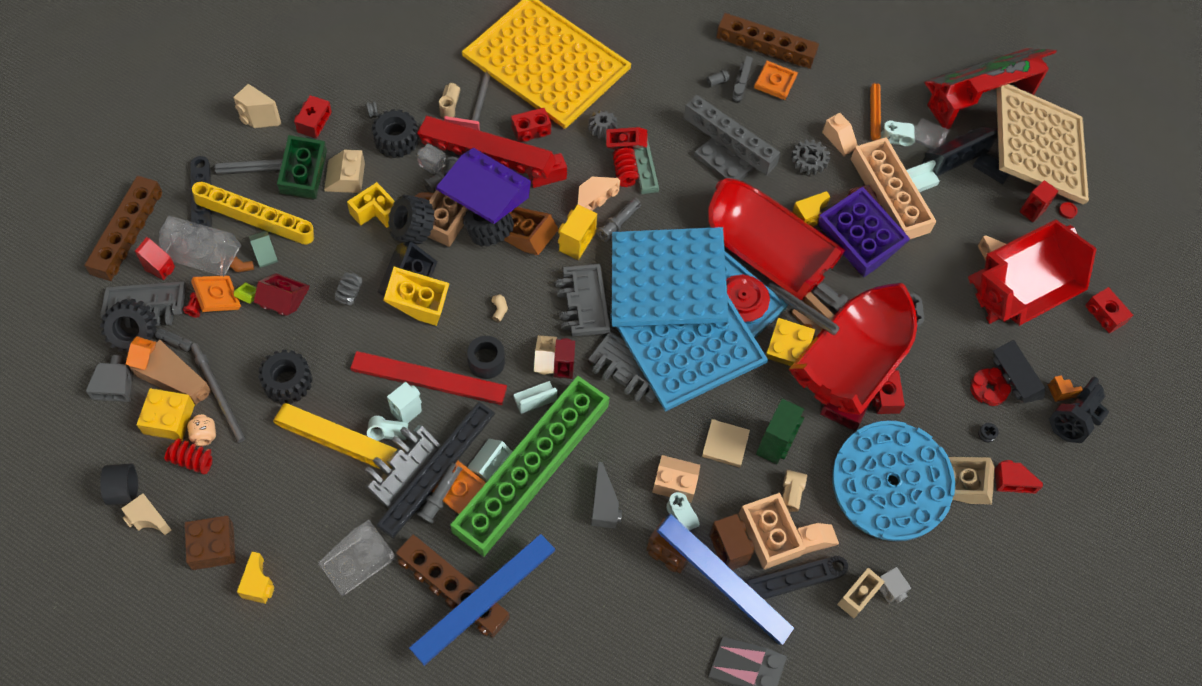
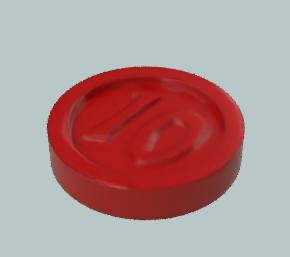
(1068, 210)

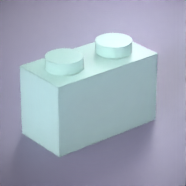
(405, 403)

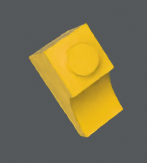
(809, 208)
(254, 584)

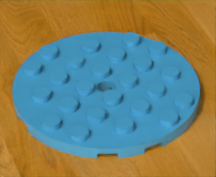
(889, 510)

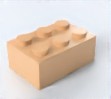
(772, 531)

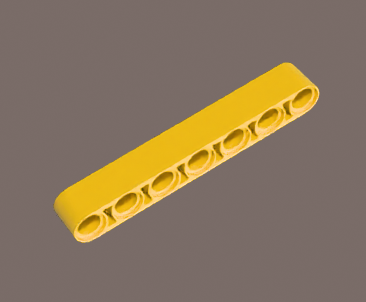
(207, 196)
(332, 435)

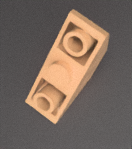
(596, 191)

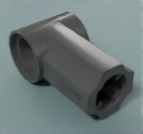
(830, 298)

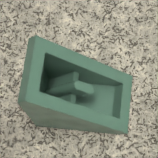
(263, 249)

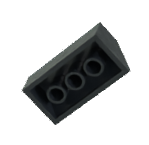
(961, 149)

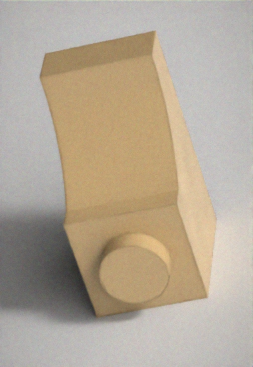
(544, 354)
(143, 515)

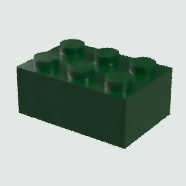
(302, 167)
(781, 432)

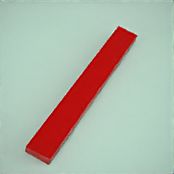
(429, 378)

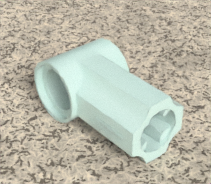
(387, 430)

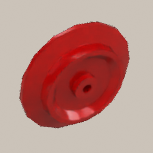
(748, 296)

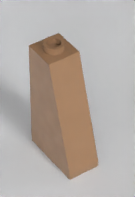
(172, 374)

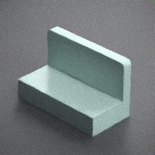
(923, 176)
(535, 397)
(489, 459)

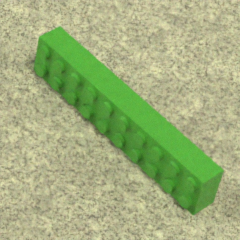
(529, 466)

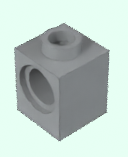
(895, 586)

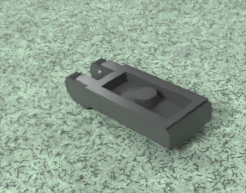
(742, 80)

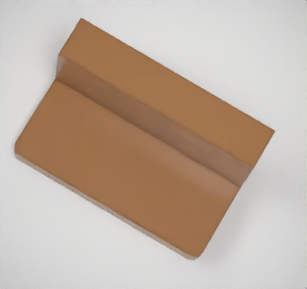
(814, 303)

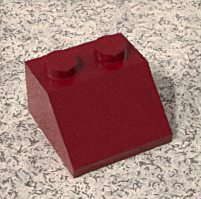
(280, 294)

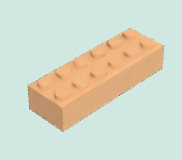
(894, 188)

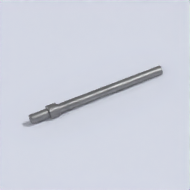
(481, 96)
(202, 362)

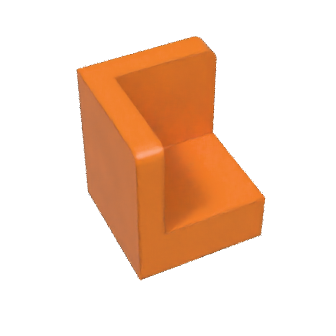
(140, 352)
(1063, 389)

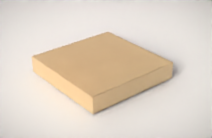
(725, 443)

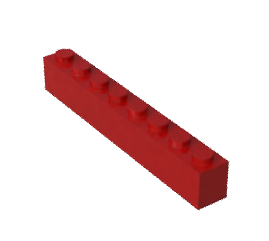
(505, 151)

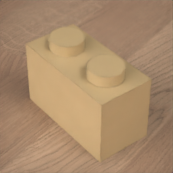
(861, 593)

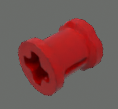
(193, 307)

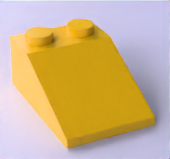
(416, 295)

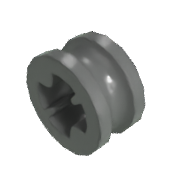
(372, 109)

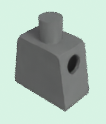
(111, 381)

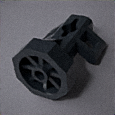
(1075, 420)

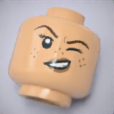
(201, 430)

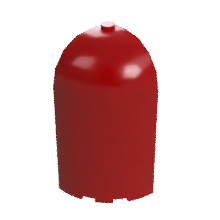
(772, 237)
(859, 359)

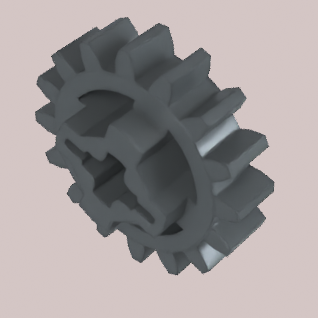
(810, 157)

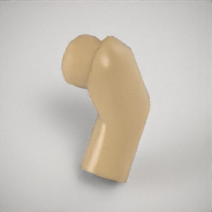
(501, 306)

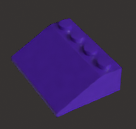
(484, 186)
(863, 231)

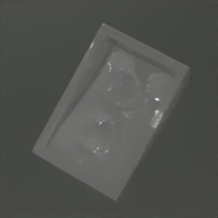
(356, 558)

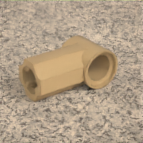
(449, 100)
(794, 486)

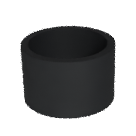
(490, 369)
(119, 484)

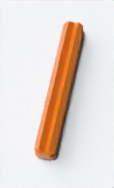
(875, 111)

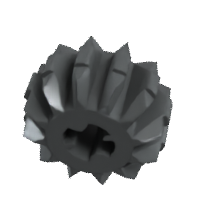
(600, 122)
(348, 288)

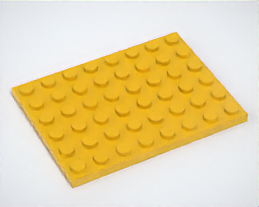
(547, 60)

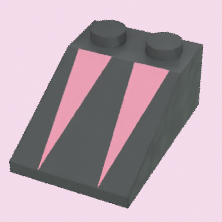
(746, 664)

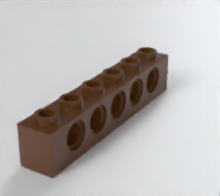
(767, 40)
(123, 228)
(414, 549)

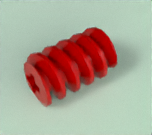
(625, 166)
(189, 456)

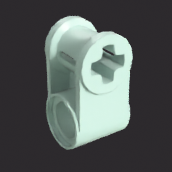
(899, 133)
(684, 513)

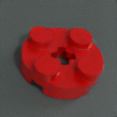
(995, 378)

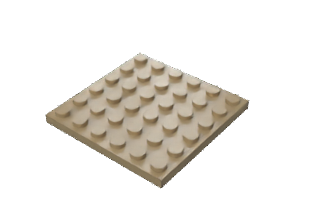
(1041, 142)

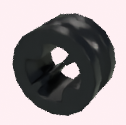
(984, 437)

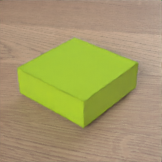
(245, 292)

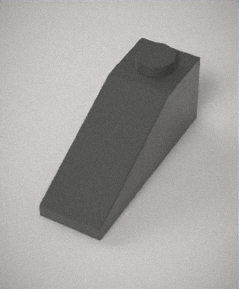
(605, 501)

